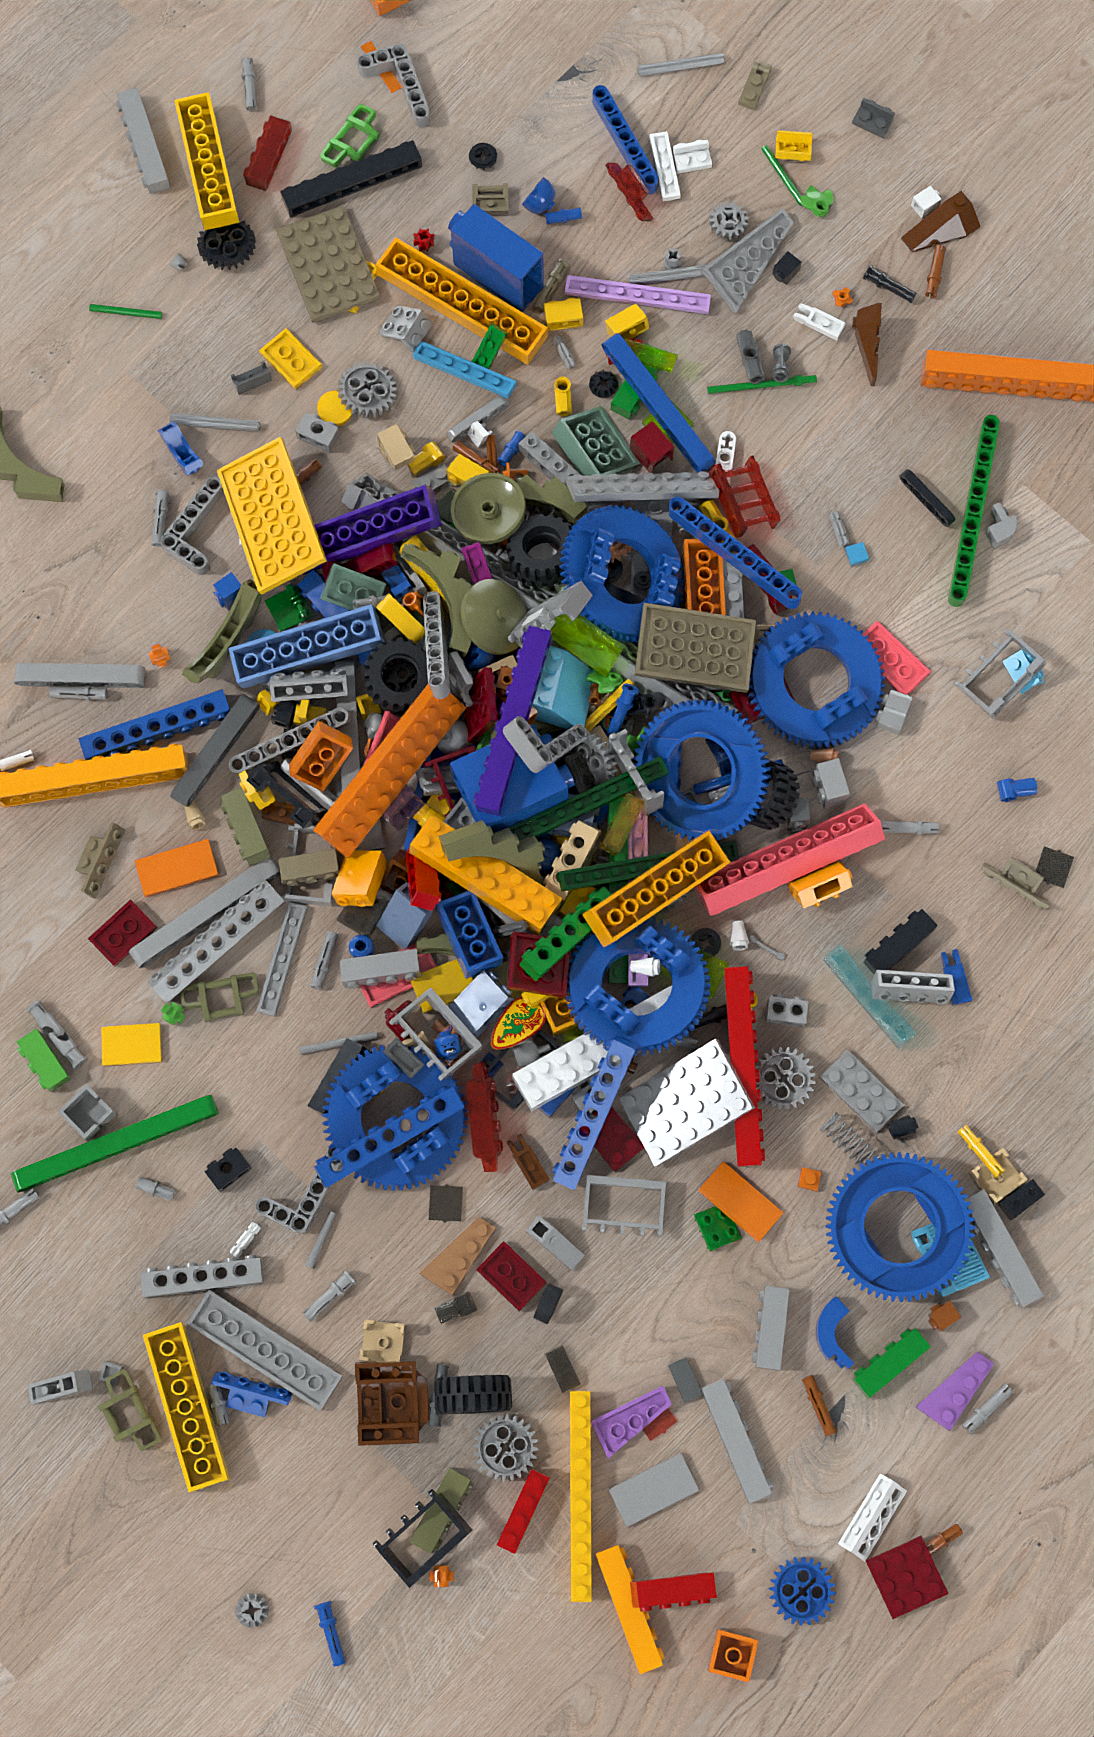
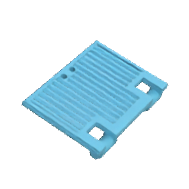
(974, 1268)

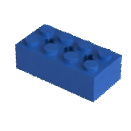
(475, 924)

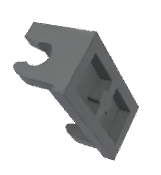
(251, 378)

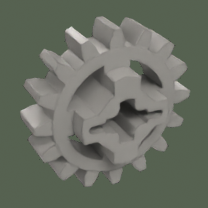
(729, 224)

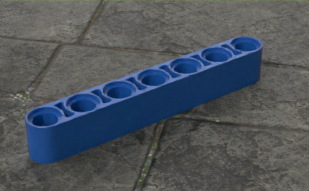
(624, 132)

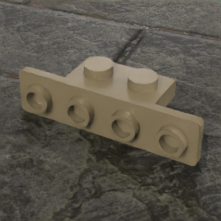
(98, 858)
(1021, 879)

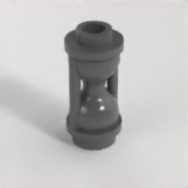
(781, 369)

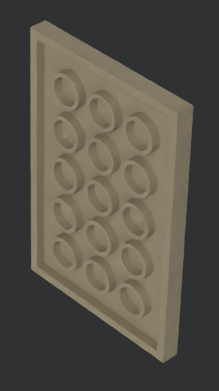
(328, 264)
(695, 647)

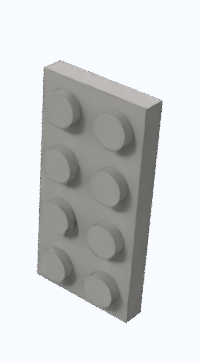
(861, 1091)

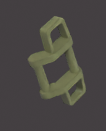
(203, 1003)
(132, 1392)

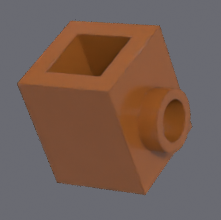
(503, 680)
(943, 1316)

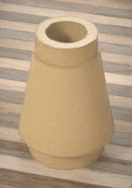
(195, 818)

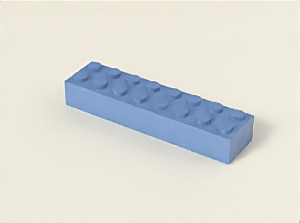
(307, 646)

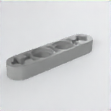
(482, 416)

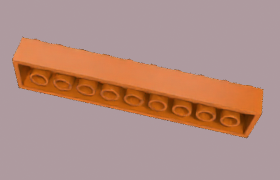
(1008, 375)
(388, 770)

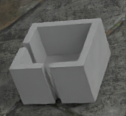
(831, 784)
(87, 1112)

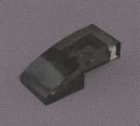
(562, 1368)

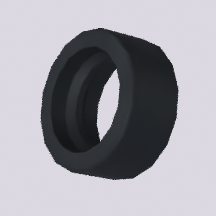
(548, 1303)

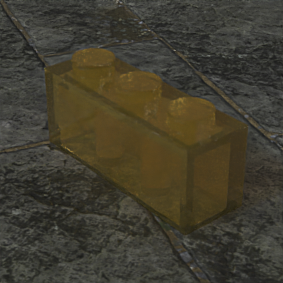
(621, 824)

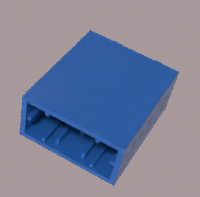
(496, 257)
(527, 791)

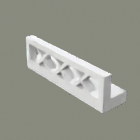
(870, 1515)

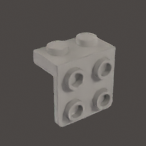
(407, 325)

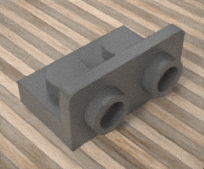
(873, 118)

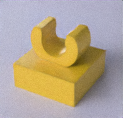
(266, 704)

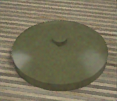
(488, 508)
(490, 615)

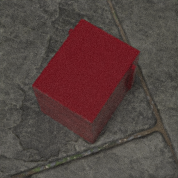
(651, 446)

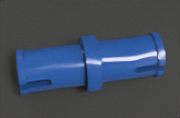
(563, 215)
(511, 448)

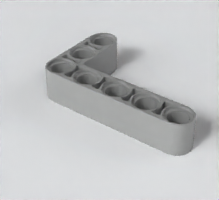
(405, 78)
(191, 525)
(533, 751)
(300, 1213)

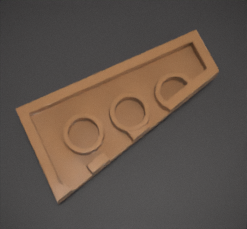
(457, 1258)

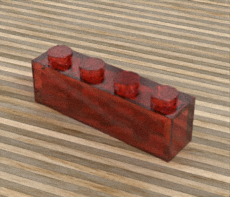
(267, 153)

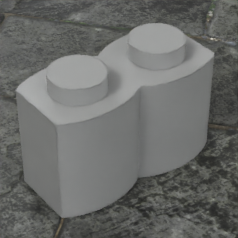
(894, 712)

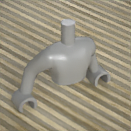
(525, 1054)

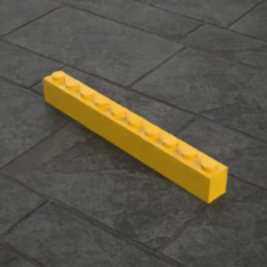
(580, 1496)

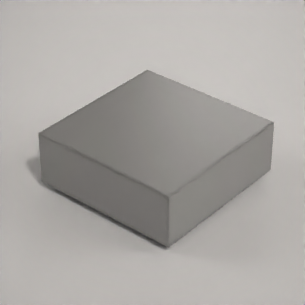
(109, 1369)

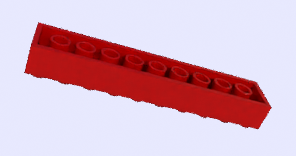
(743, 1061)

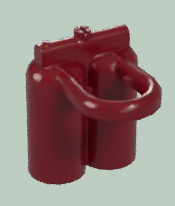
(397, 1029)

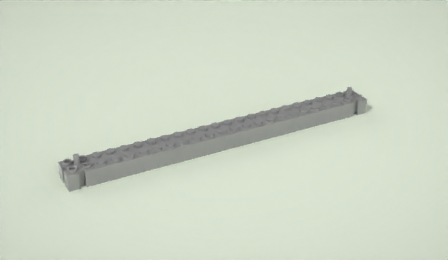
(446, 538)

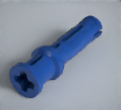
(624, 703)
(337, 1658)

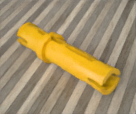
(981, 1151)

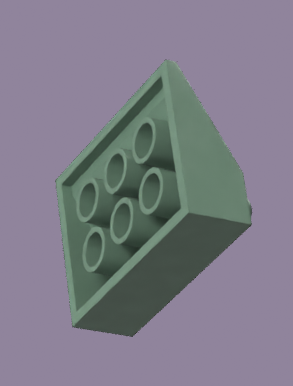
(594, 444)

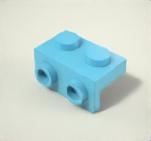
(1017, 667)

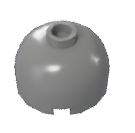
(455, 738)

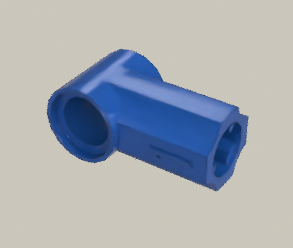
(1011, 789)

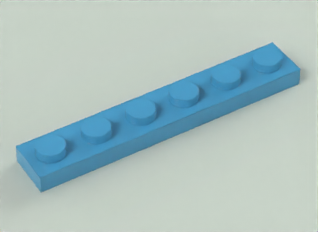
(464, 369)

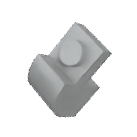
(1003, 530)

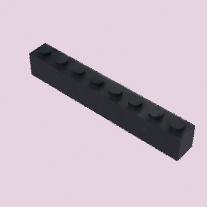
(351, 178)

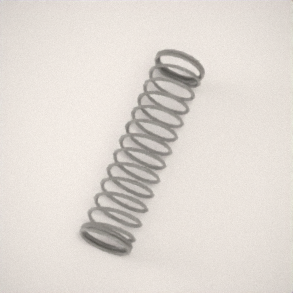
(835, 1119)

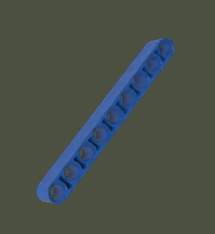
(658, 403)
(737, 560)

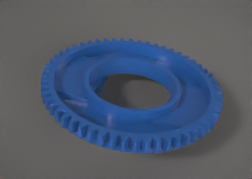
(589, 553)
(836, 719)
(746, 757)
(606, 1016)
(419, 1158)
(939, 1201)

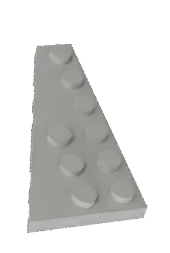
(743, 263)

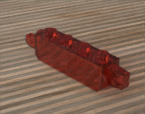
(483, 1117)

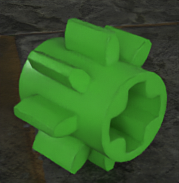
(173, 1013)

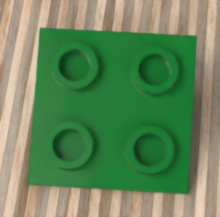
(289, 607)
(716, 1228)

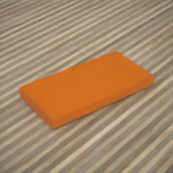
(176, 868)
(740, 1201)

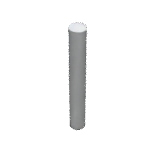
(320, 1240)

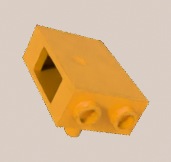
(359, 878)
(821, 884)

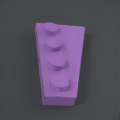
(953, 1395)
(626, 1421)

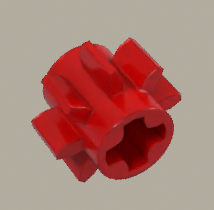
(423, 239)

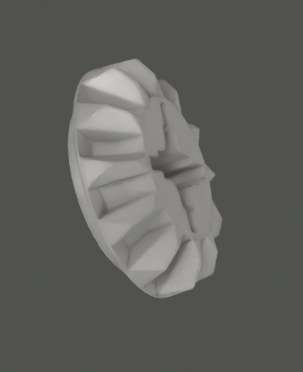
(259, 1616)

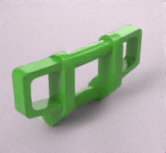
(351, 121)

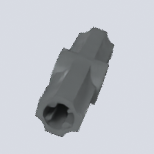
(752, 364)

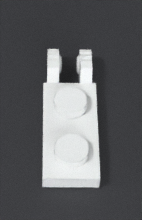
(820, 321)

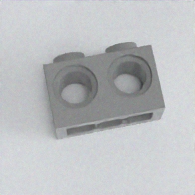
(786, 1017)

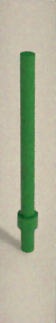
(797, 380)

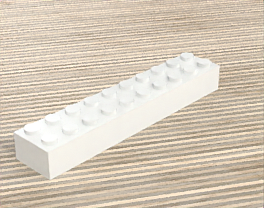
(571, 1063)

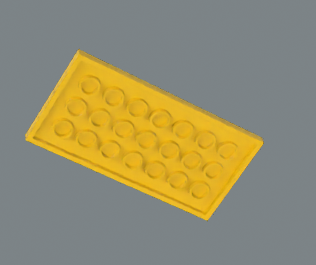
(271, 515)

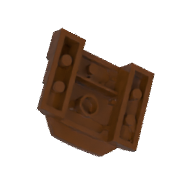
(390, 1402)

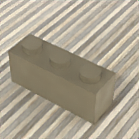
(309, 867)

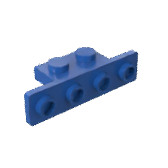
(250, 1395)

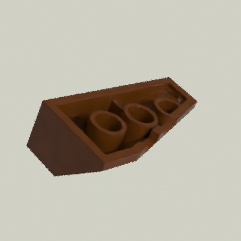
(949, 221)
(866, 330)
(397, 875)

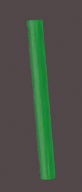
(776, 165)
(125, 311)

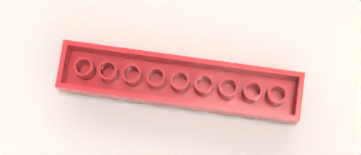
(790, 859)

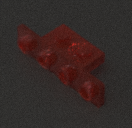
(632, 187)

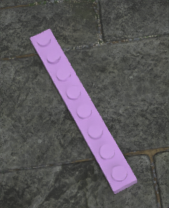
(637, 294)

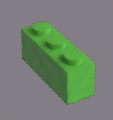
(42, 1061)

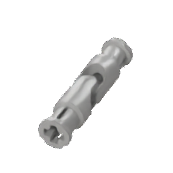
(55, 1032)

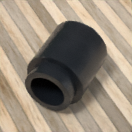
(903, 1127)

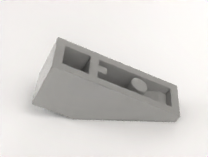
(60, 1386)

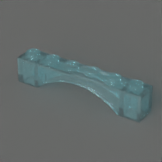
(852, 978)

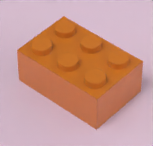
(320, 756)

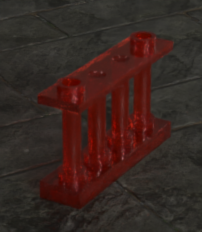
(732, 508)

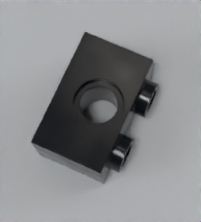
(239, 1168)
(1021, 1199)

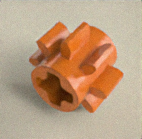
(159, 655)
(441, 1575)

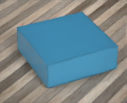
(856, 554)

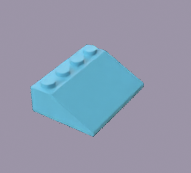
(563, 690)

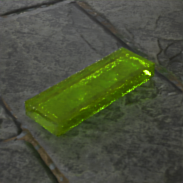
(653, 356)

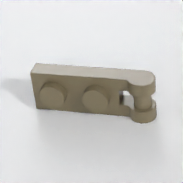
(754, 85)

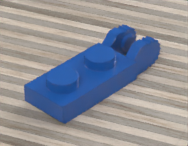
(962, 992)

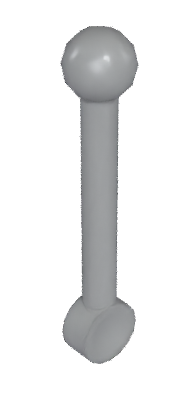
(780, 956)

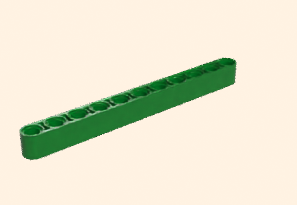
(970, 517)
(114, 1143)

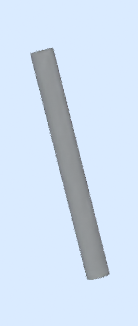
(337, 1043)

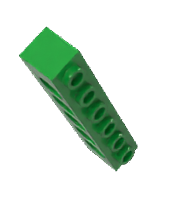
(537, 967)

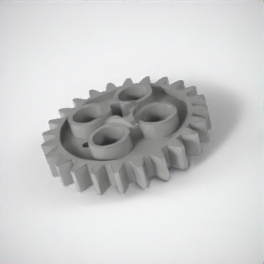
(367, 389)
(597, 758)
(798, 1067)
(521, 1457)

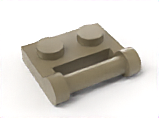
(491, 203)

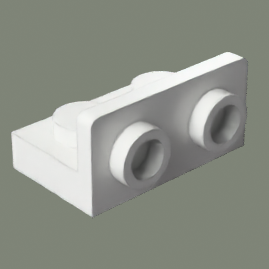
(692, 156)

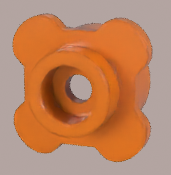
(840, 302)

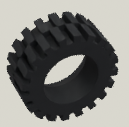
(782, 797)

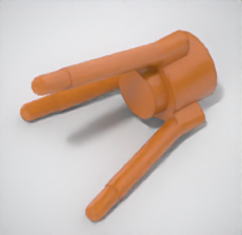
(412, 602)

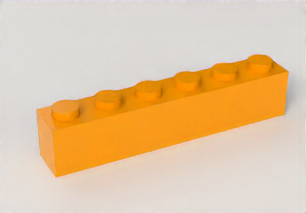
(633, 1621)

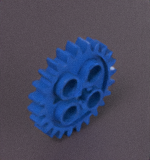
(815, 1606)

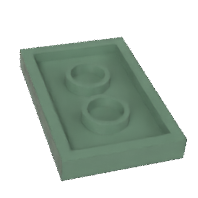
(347, 585)

